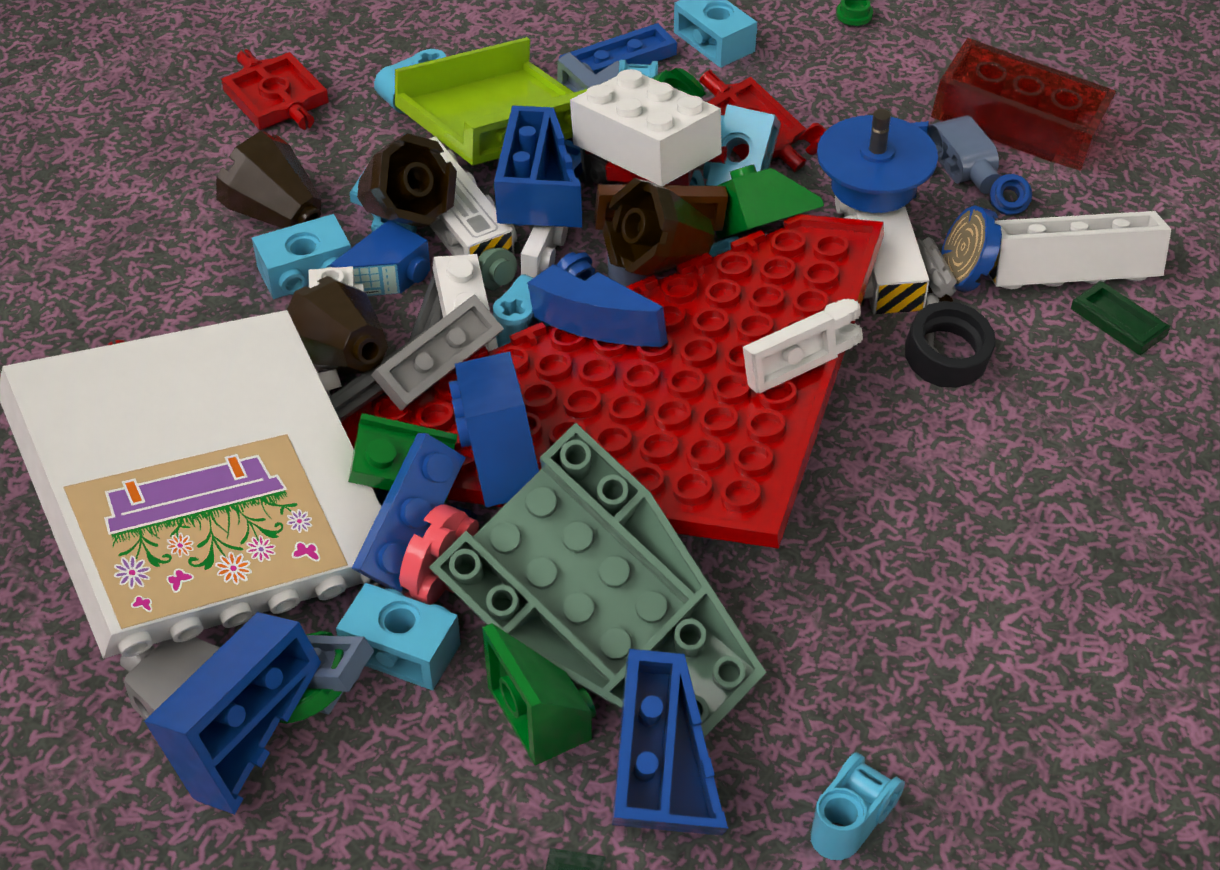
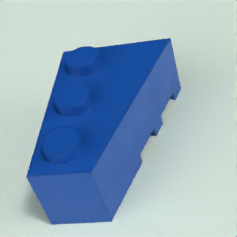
(536, 172)
(495, 424)
(231, 706)
(662, 751)

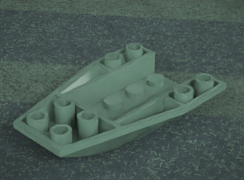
(595, 569)

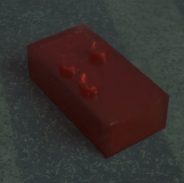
(1024, 103)

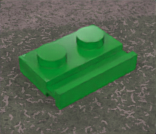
(383, 448)

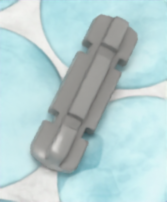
(938, 271)

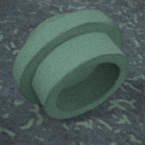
(497, 267)

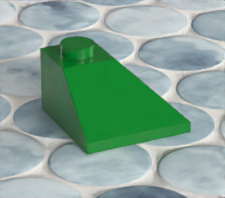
(763, 199)
(536, 697)

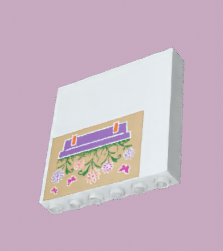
(191, 478)

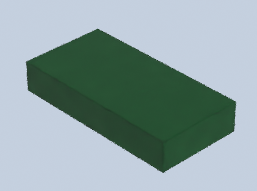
(1120, 317)

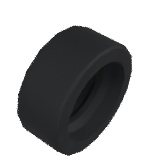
(959, 320)

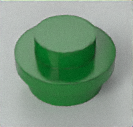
(854, 12)

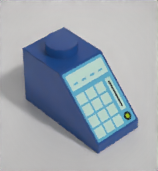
(388, 260)

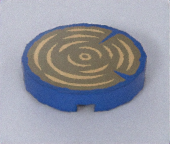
(972, 246)

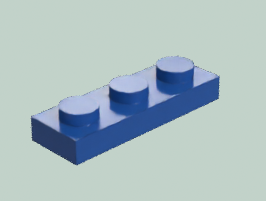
(635, 47)
(417, 489)

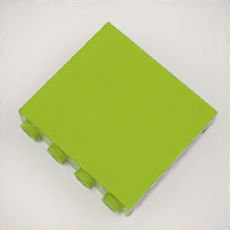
(471, 96)

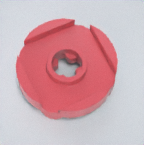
(445, 528)

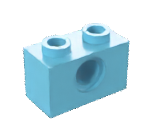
(715, 29)
(744, 127)
(290, 252)
(406, 634)

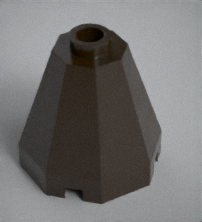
(408, 182)
(268, 183)
(654, 229)
(338, 327)

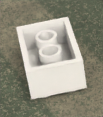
(646, 126)

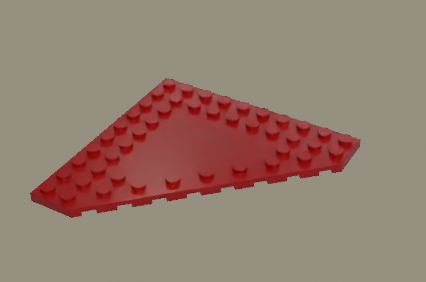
(683, 412)

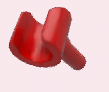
(813, 136)

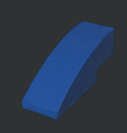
(596, 308)

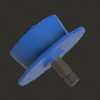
(876, 161)

